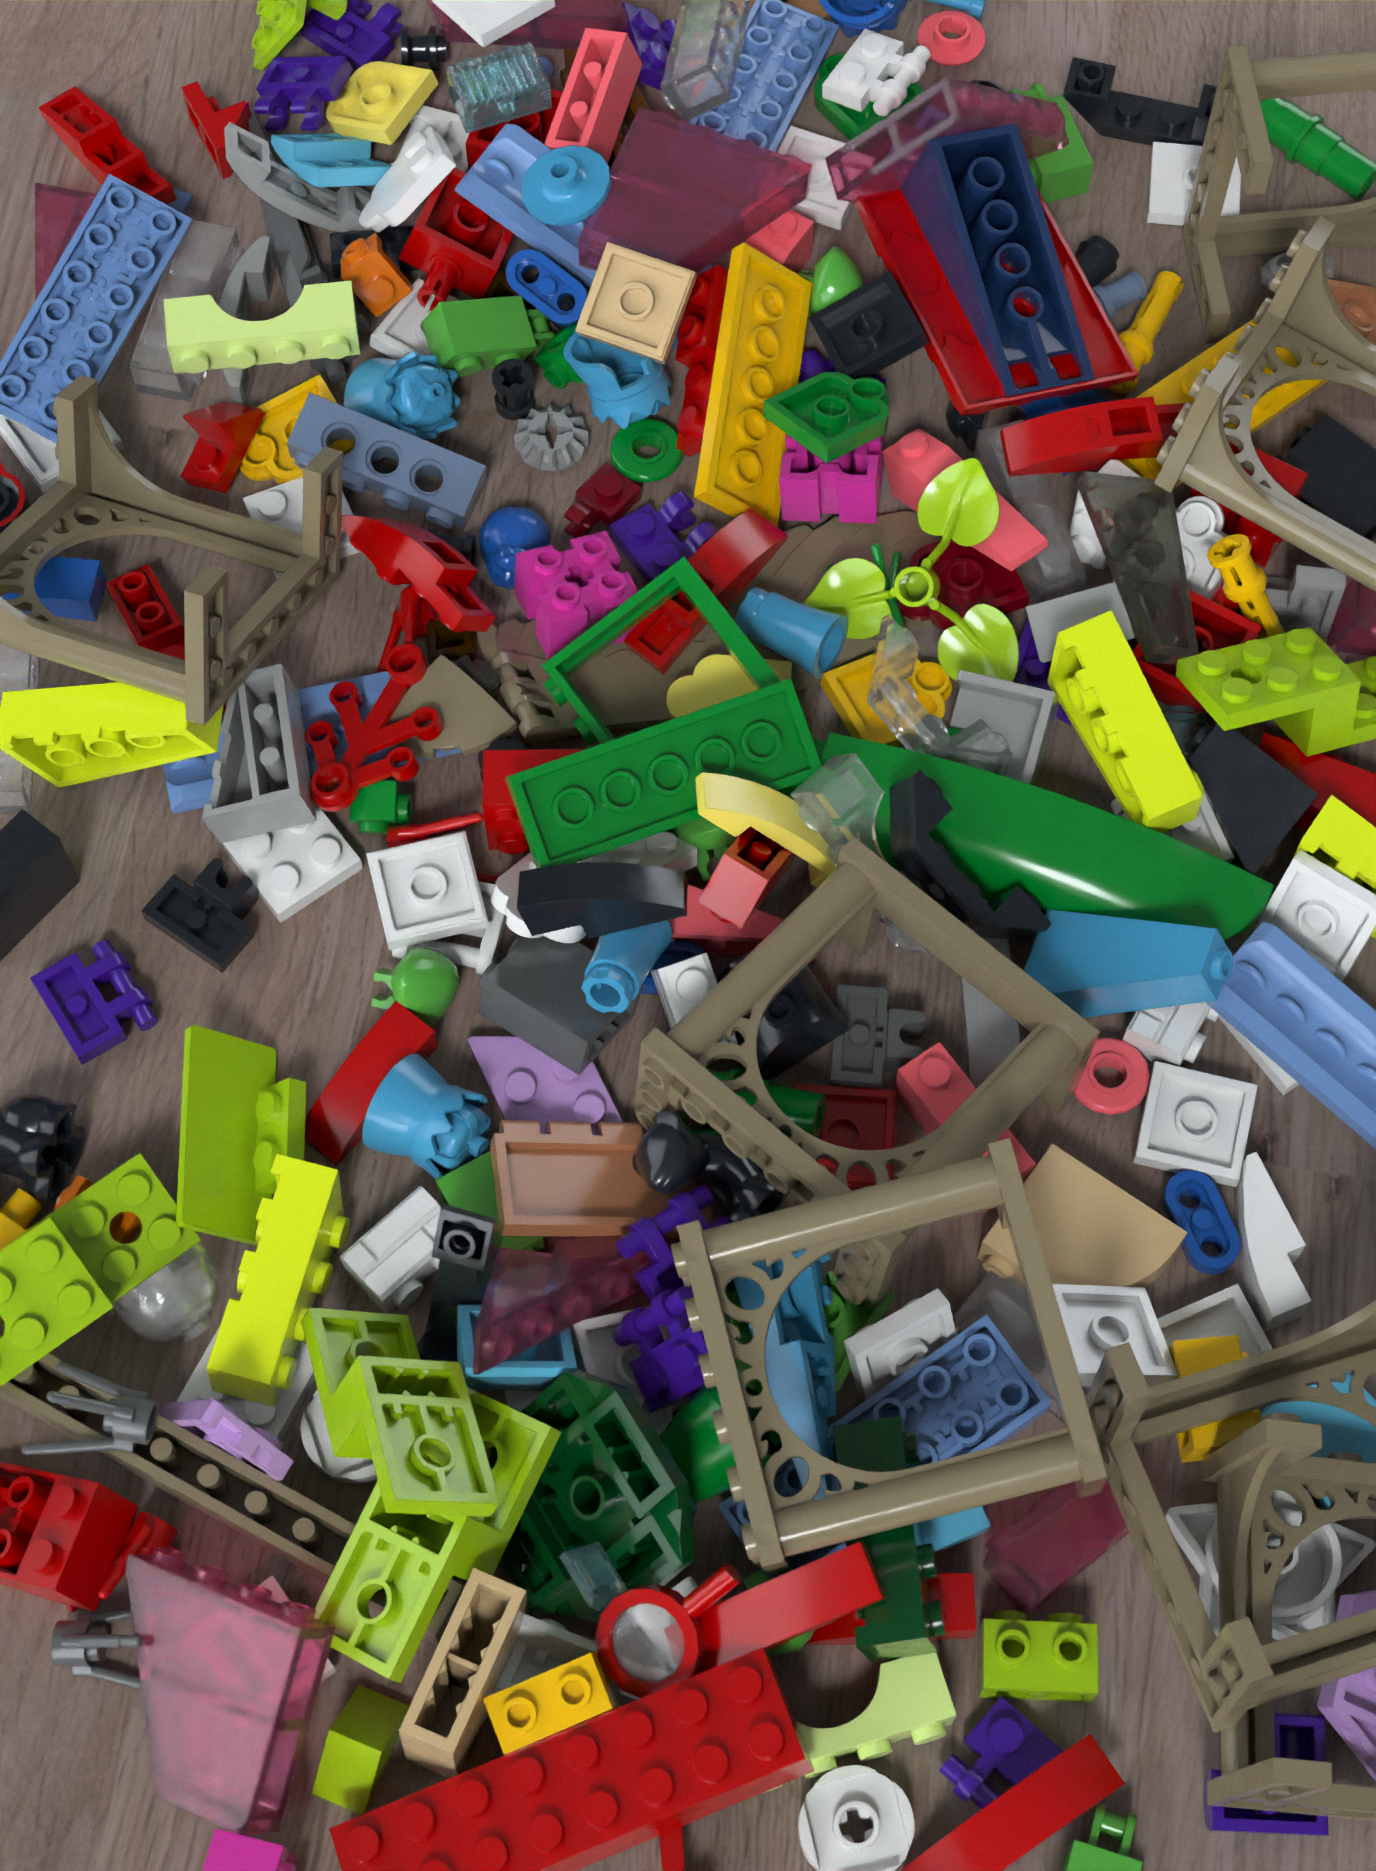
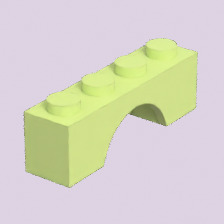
(314, 328)
(907, 1703)

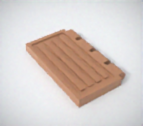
(572, 1179)

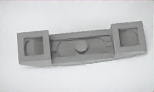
(289, 193)
(248, 281)
(988, 1029)

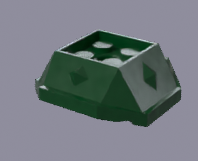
(603, 1485)

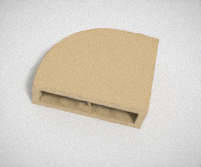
(1086, 1229)
(464, 1670)

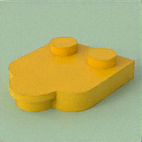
(268, 451)
(848, 692)

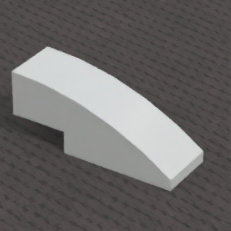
(1268, 1248)

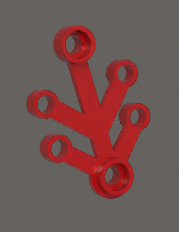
(338, 784)

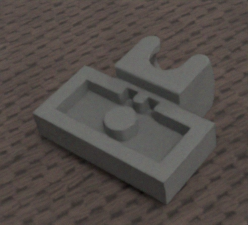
(873, 1037)

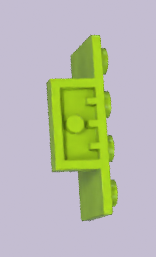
(281, 22)
(232, 1131)

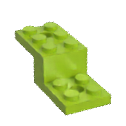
(1287, 680)
(73, 1270)
(399, 1413)
(421, 1552)

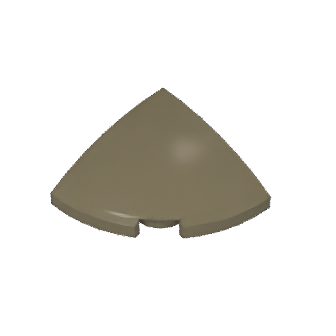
(467, 712)

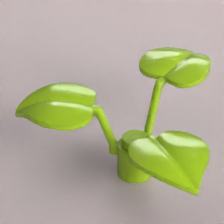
(960, 508)

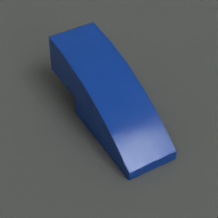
(70, 588)

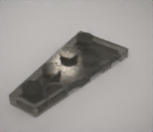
(1146, 559)

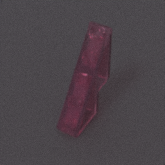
(545, 1293)

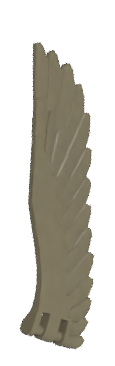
(633, 693)

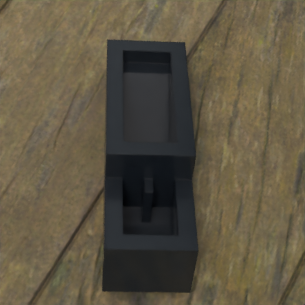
(600, 897)

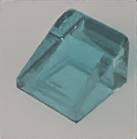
(593, 1575)

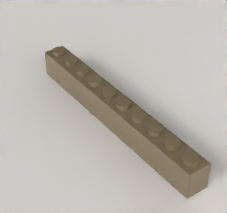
(210, 1482)

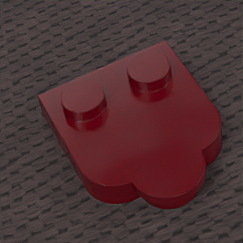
(965, 581)

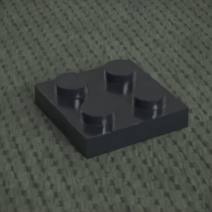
(869, 328)

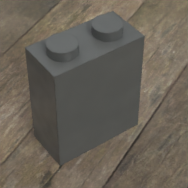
(542, 1002)

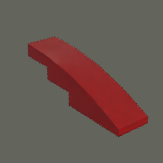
(100, 144)
(790, 1605)

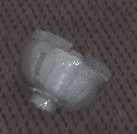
(174, 1299)

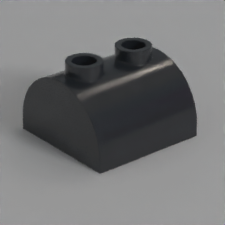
(794, 1023)

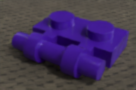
(650, 42)
(80, 1009)
(647, 1236)
(669, 1367)
(1004, 1744)

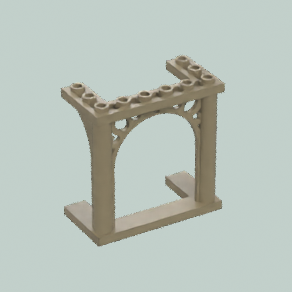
(1239, 130)
(1315, 330)
(104, 485)
(851, 907)
(1246, 1474)
(797, 1524)
(1231, 1669)

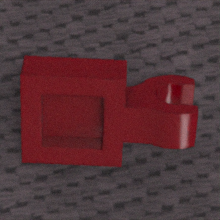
(601, 498)

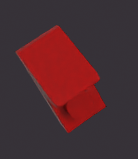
(211, 121)
(224, 439)

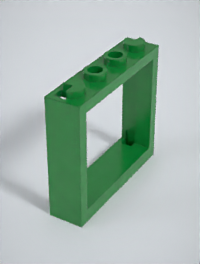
(675, 579)

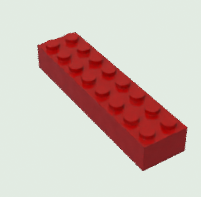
(596, 1782)

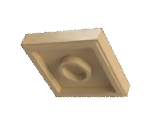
(636, 303)

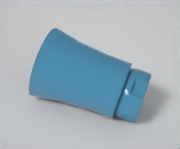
(793, 630)
(622, 964)

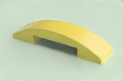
(741, 803)

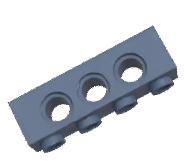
(462, 478)

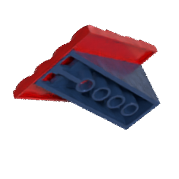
(1017, 302)

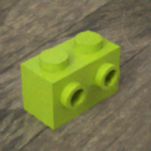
(1038, 1658)

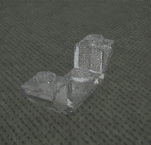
(908, 719)

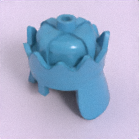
(617, 381)
(405, 394)
(426, 1118)

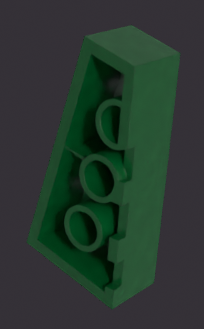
(907, 1618)

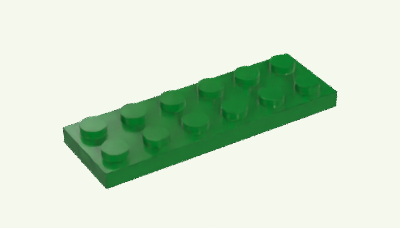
(649, 776)

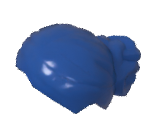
(508, 533)

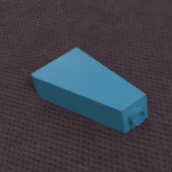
(1126, 963)

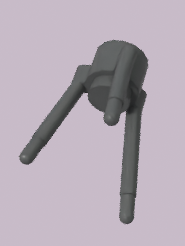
(128, 1418)
(84, 1642)

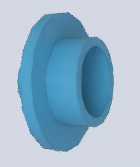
(566, 185)

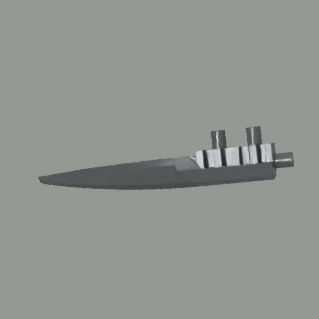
(298, 262)

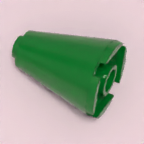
(697, 1448)

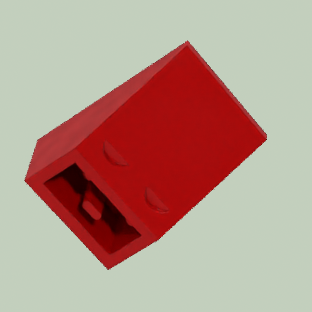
(59, 1534)

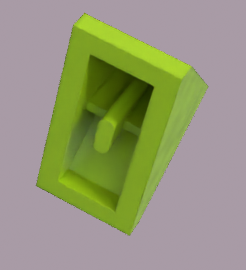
(359, 1749)

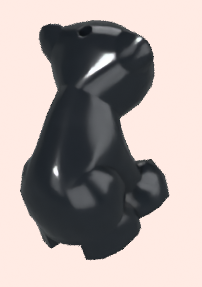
(40, 1144)
(677, 1156)

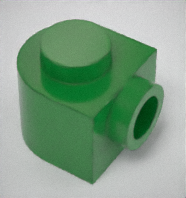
(552, 360)
(380, 807)

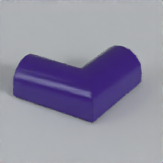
(1295, 1738)

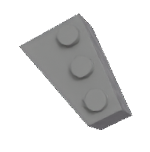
(262, 762)

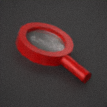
(656, 1634)

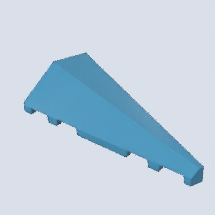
(799, 1358)

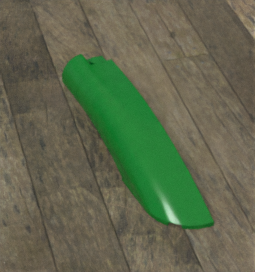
(1060, 847)

